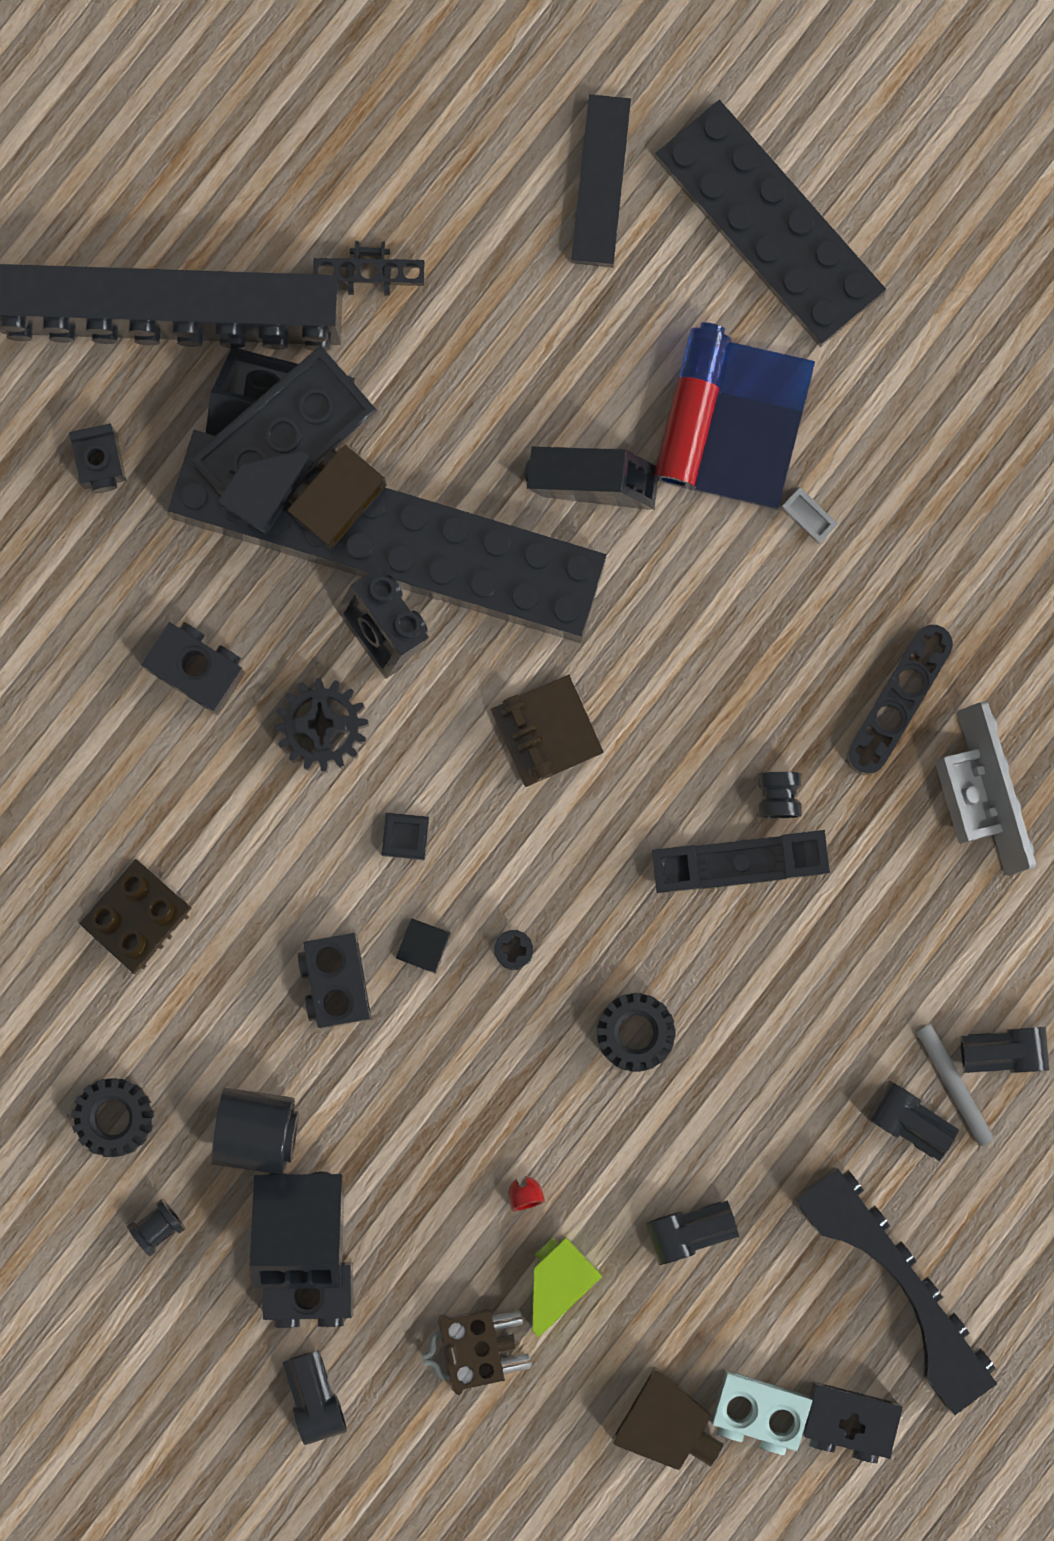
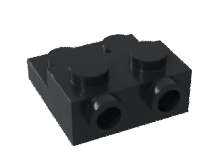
(383, 621)

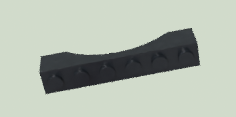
(949, 1362)

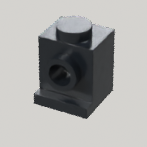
(94, 440)

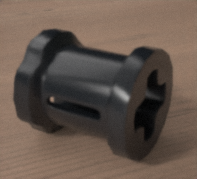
(506, 939)
(156, 1227)

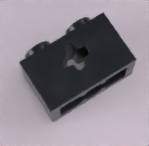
(877, 1417)

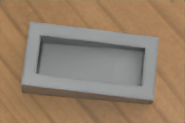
(808, 515)

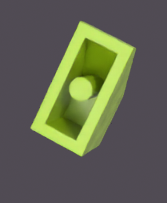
(559, 1281)

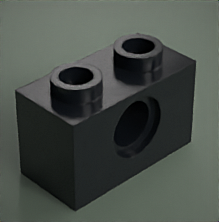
(168, 663)
(331, 1310)

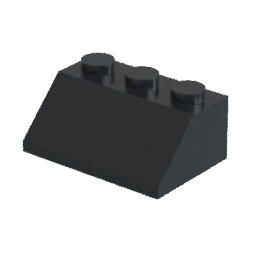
(241, 383)

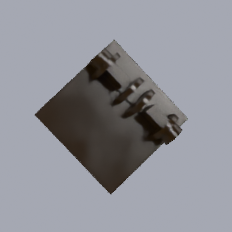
(547, 730)
(135, 916)

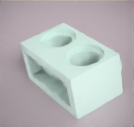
(764, 1401)

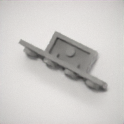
(982, 792)

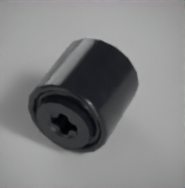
(255, 1131)

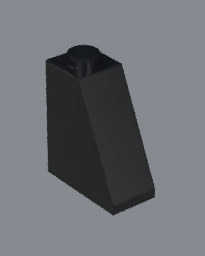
(592, 476)

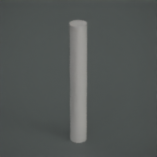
(955, 1085)

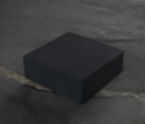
(405, 836)

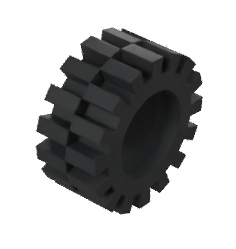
(663, 1032)
(139, 1117)

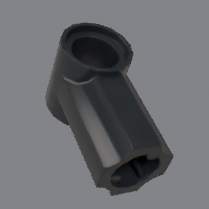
(1014, 1051)
(904, 1116)
(682, 1234)
(317, 1408)

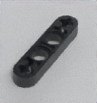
(903, 702)

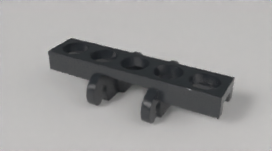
(381, 264)

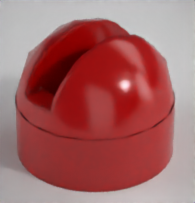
(526, 1196)

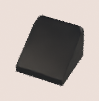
(423, 945)

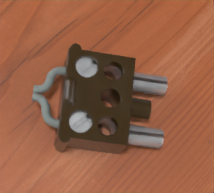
(459, 1349)

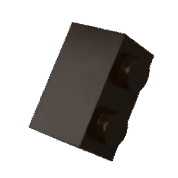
(335, 496)

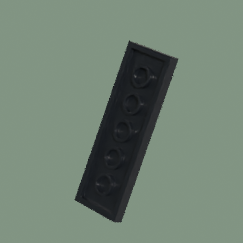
(770, 223)

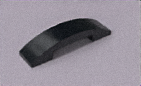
(741, 862)

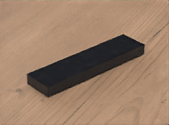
(601, 180)

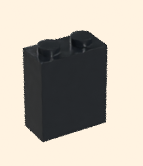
(297, 1231)

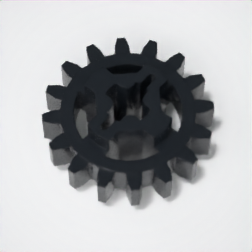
(302, 725)

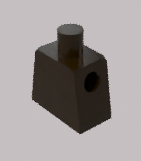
(667, 1425)

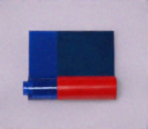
(733, 419)

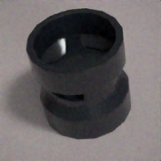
(780, 793)

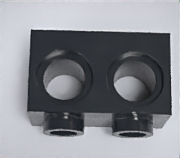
(346, 978)

